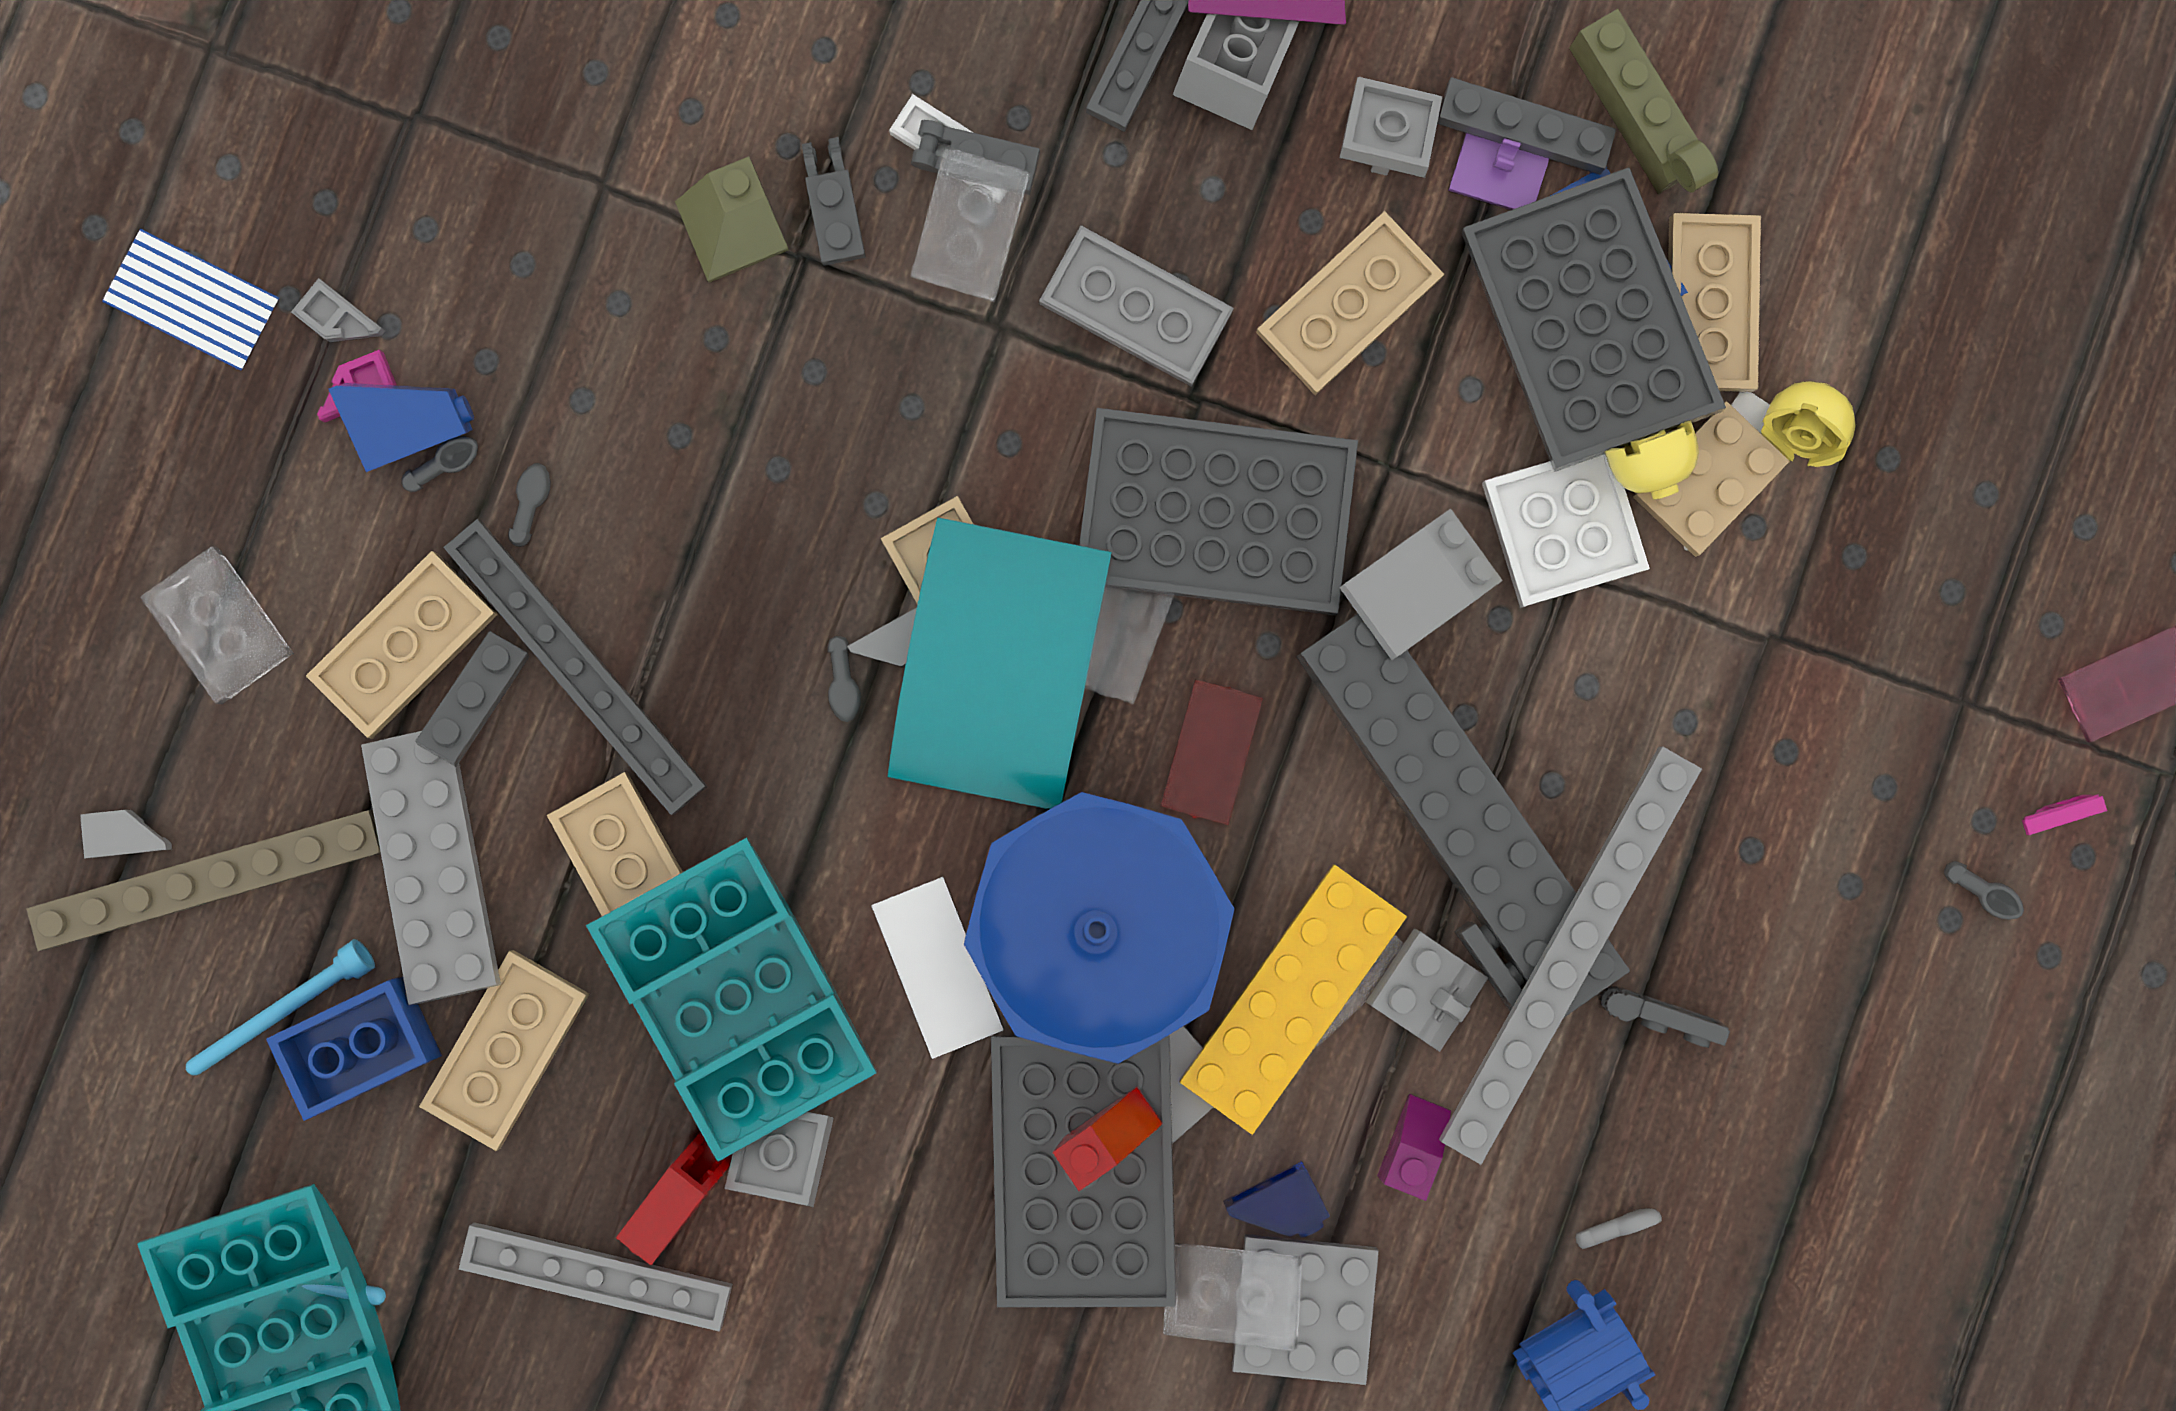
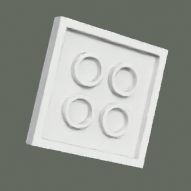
(1564, 528)

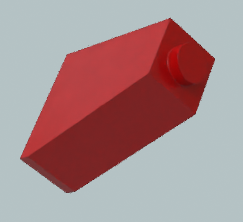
(1106, 1138)
(673, 1200)

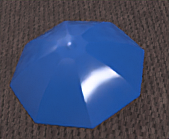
(1099, 927)

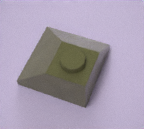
(730, 220)

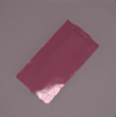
(2123, 686)

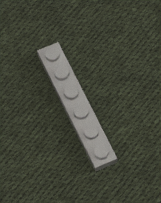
(595, 1276)

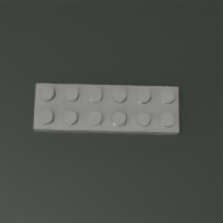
(430, 870)

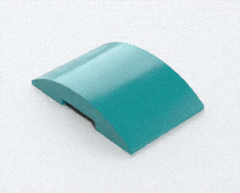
(997, 663)
(775, 1023)
(251, 1324)

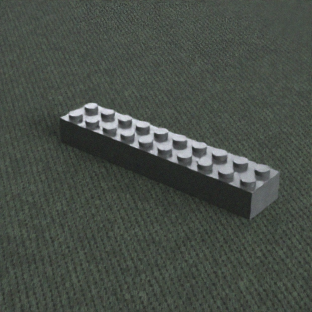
(1450, 797)

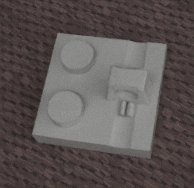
(1391, 127)
(1427, 989)
(783, 1162)

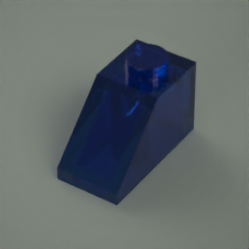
(1281, 1203)

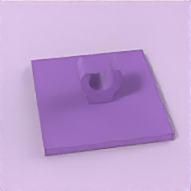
(1498, 172)

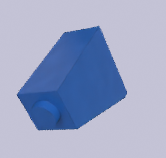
(399, 420)

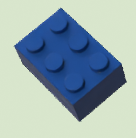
(353, 1048)

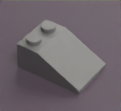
(1234, 65)
(1421, 584)

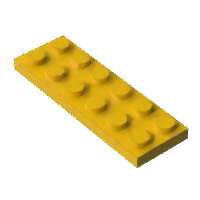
(1292, 999)

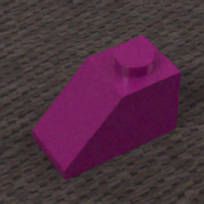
(1415, 1148)

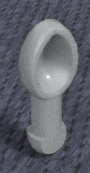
(1620, 1226)

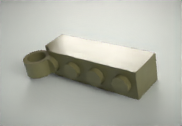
(1642, 106)

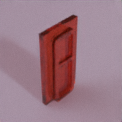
(1211, 752)

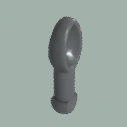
(450, 458)
(531, 492)
(843, 692)
(1994, 897)

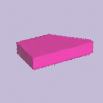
(364, 370)
(2063, 813)

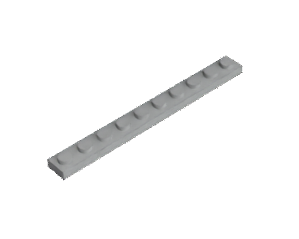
(1570, 954)

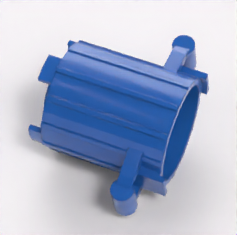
(1585, 1357)

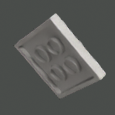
(1333, 1313)

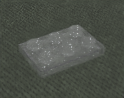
(216, 625)

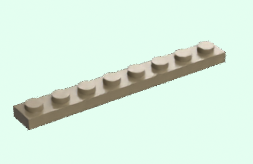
(204, 880)

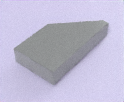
(334, 316)
(889, 642)
(118, 834)

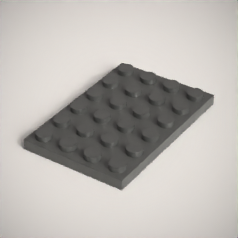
(1592, 319)
(1219, 510)
(1091, 1244)

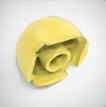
(1810, 422)
(1656, 461)

